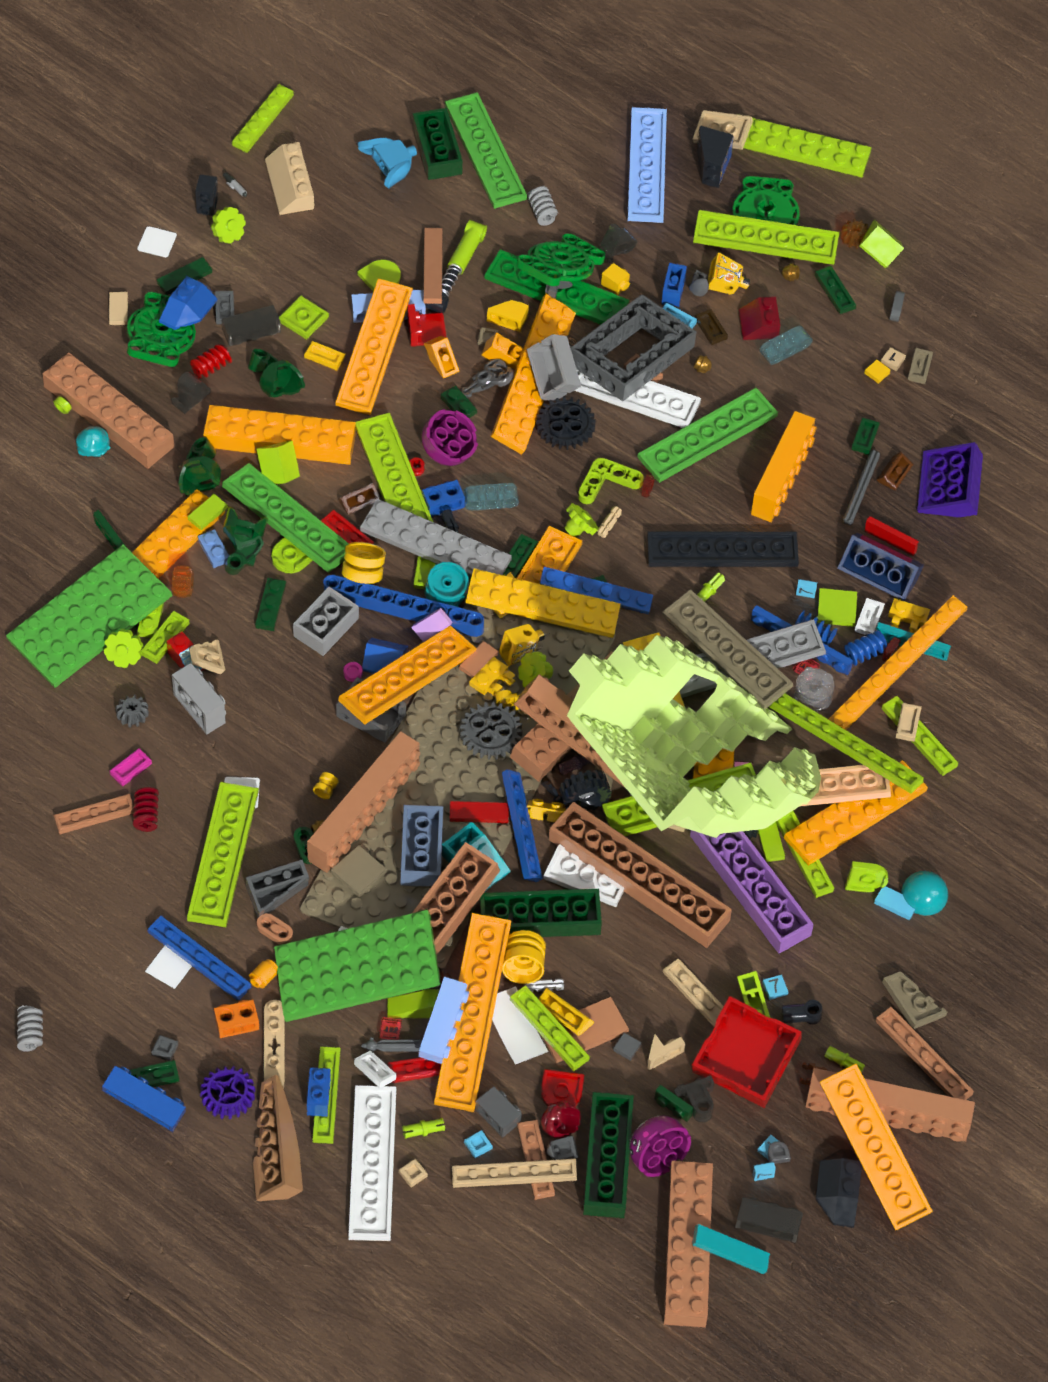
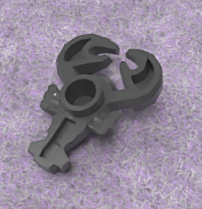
(489, 377)

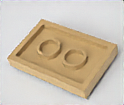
(728, 123)

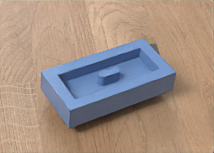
(213, 548)

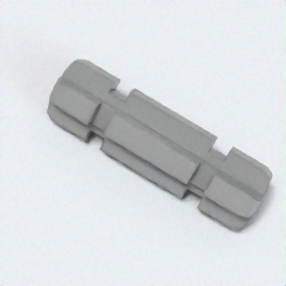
(541, 985)

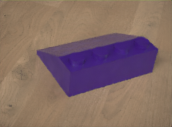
(951, 481)

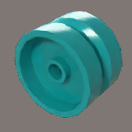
(447, 584)

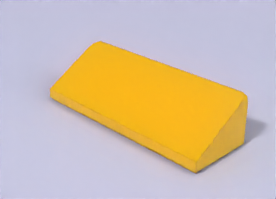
(565, 1012)

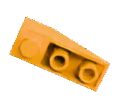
(502, 348)

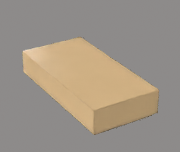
(118, 308)
(908, 722)

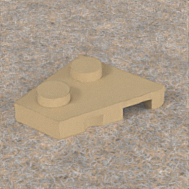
(208, 656)

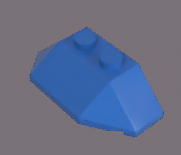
(188, 304)

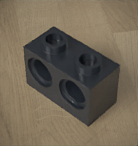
(206, 195)

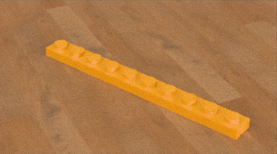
(898, 663)

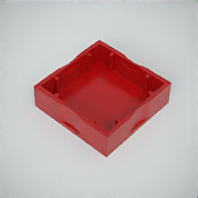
(747, 1052)

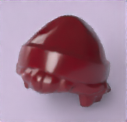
(560, 1119)

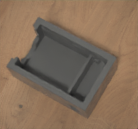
(379, 727)

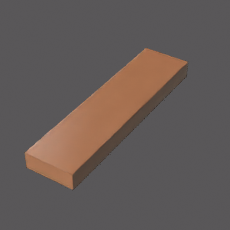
(94, 814)
(534, 1151)

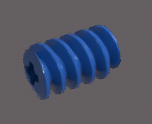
(825, 633)
(864, 646)

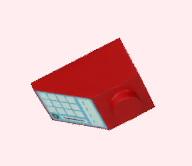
(179, 651)

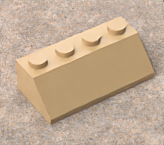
(290, 179)

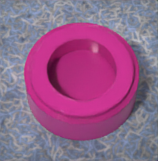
(352, 671)

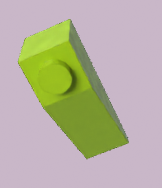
(752, 992)
(413, 1005)

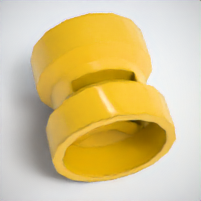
(326, 784)

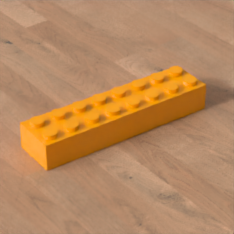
(250, 429)

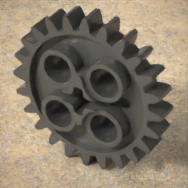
(490, 730)

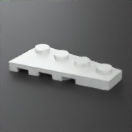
(572, 873)

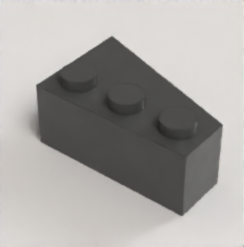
(276, 886)

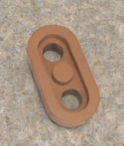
(275, 930)

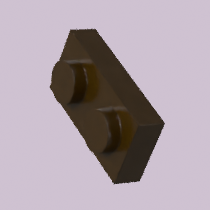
(711, 327)

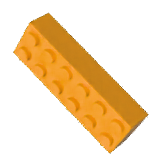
(783, 467)

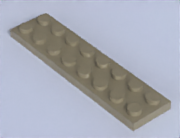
(727, 649)

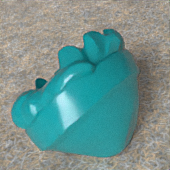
(92, 442)

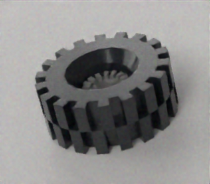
(586, 790)

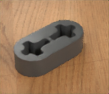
(897, 306)

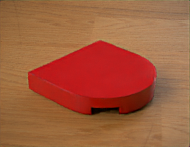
(561, 1087)

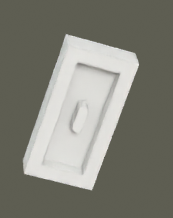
(869, 616)
(375, 1069)

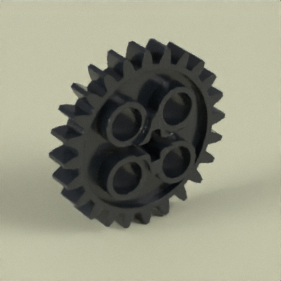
(558, 423)

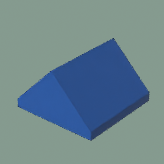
(380, 654)

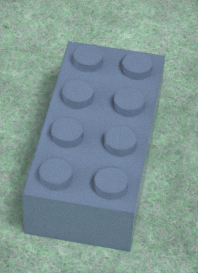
(421, 845)

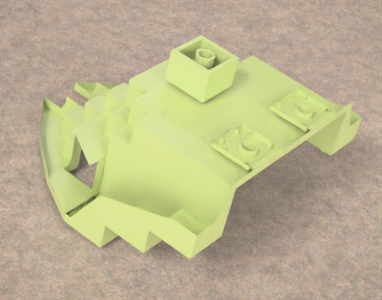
(654, 741)

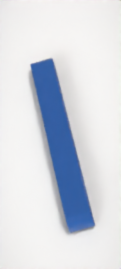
(392, 603)

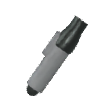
(233, 184)

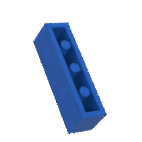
(144, 1098)

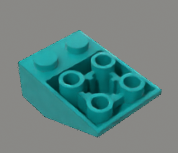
(476, 838)

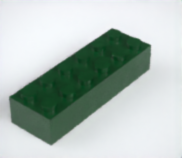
(547, 912)
(608, 1155)

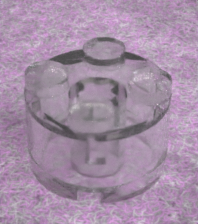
(814, 688)

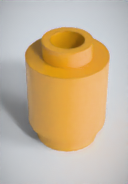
(263, 974)

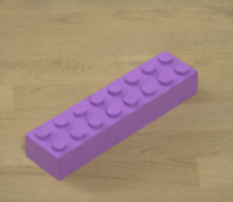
(756, 888)

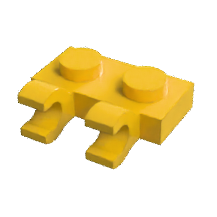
(908, 613)
(489, 675)

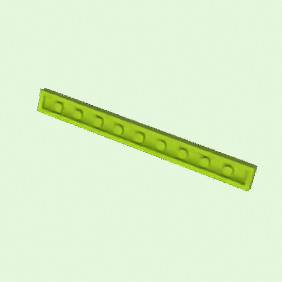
(847, 743)

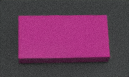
(130, 767)

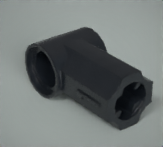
(800, 1012)

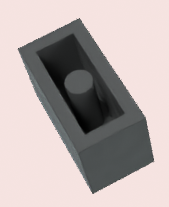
(498, 1111)

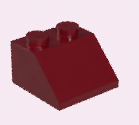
(760, 319)

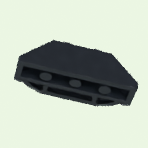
(839, 1187)

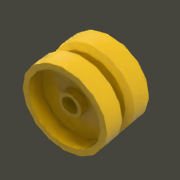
(363, 562)

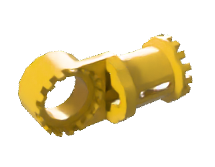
(507, 698)

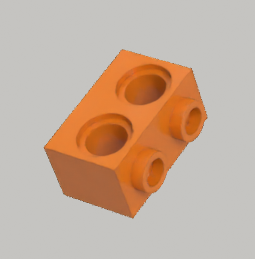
(237, 1024)

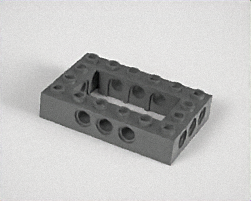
(674, 337)

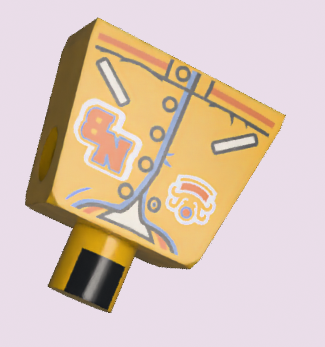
(726, 275)
(518, 642)

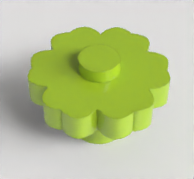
(228, 225)
(579, 521)
(123, 648)
(534, 665)

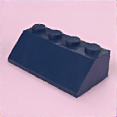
(880, 566)

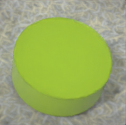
(62, 405)

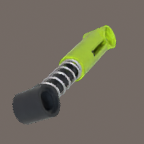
(473, 234)

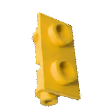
(539, 808)

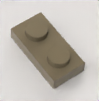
(920, 366)

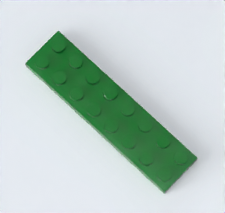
(581, 298)

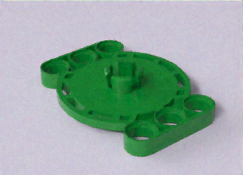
(773, 200)
(561, 260)
(150, 337)

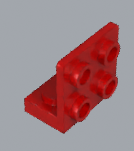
(424, 326)

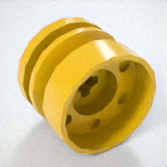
(524, 957)

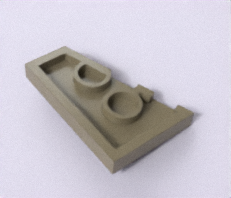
(913, 1003)

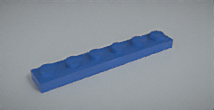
(627, 597)
(773, 623)
(522, 825)
(199, 958)

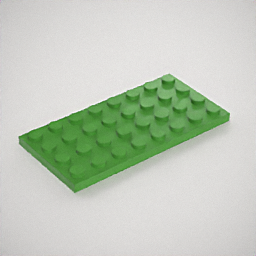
(80, 618)
(357, 965)

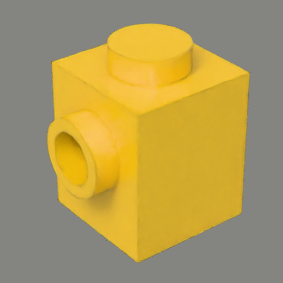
(615, 279)

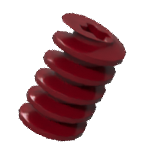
(145, 809)

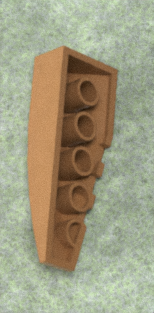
(278, 1156)

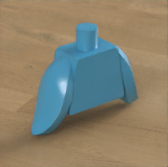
(390, 156)

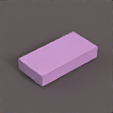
(432, 624)

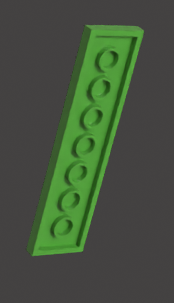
(485, 150)
(707, 435)
(287, 517)

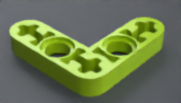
(602, 474)

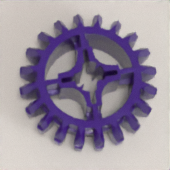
(223, 1082)

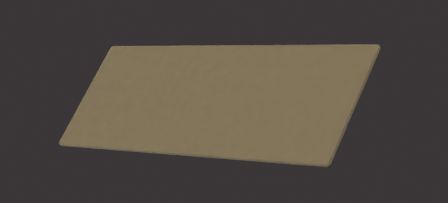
(446, 775)

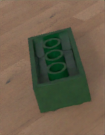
(437, 143)

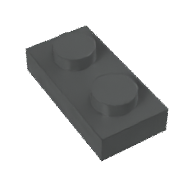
(224, 305)

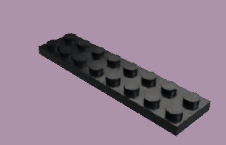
(722, 549)

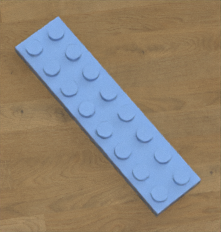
(647, 165)

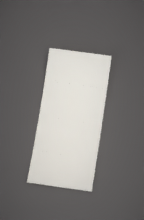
(515, 1030)

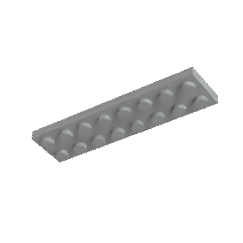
(431, 540)
(779, 647)

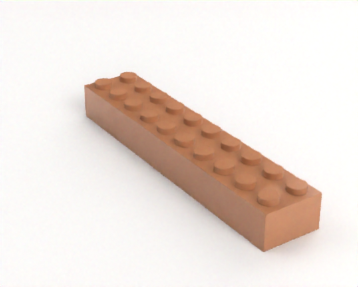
(641, 874)

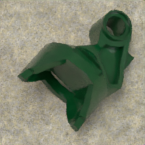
(275, 374)
(199, 467)
(245, 541)

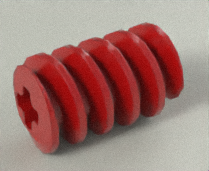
(210, 360)

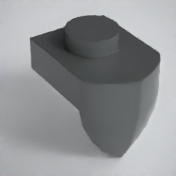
(699, 284)
(552, 290)
(562, 1149)

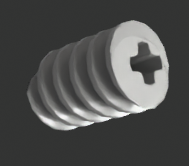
(542, 205)
(29, 1028)

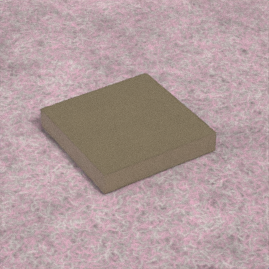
(358, 871)

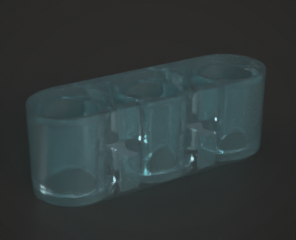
(785, 345)
(491, 496)

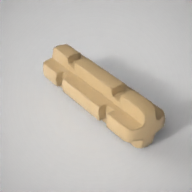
(609, 521)

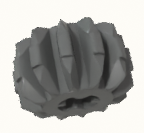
(132, 711)

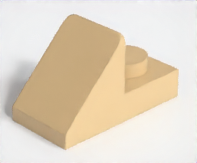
(661, 1054)

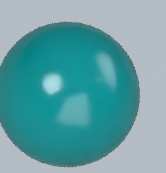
(925, 892)

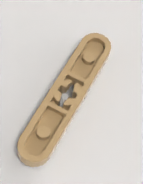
(274, 1028)

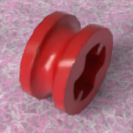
(417, 461)

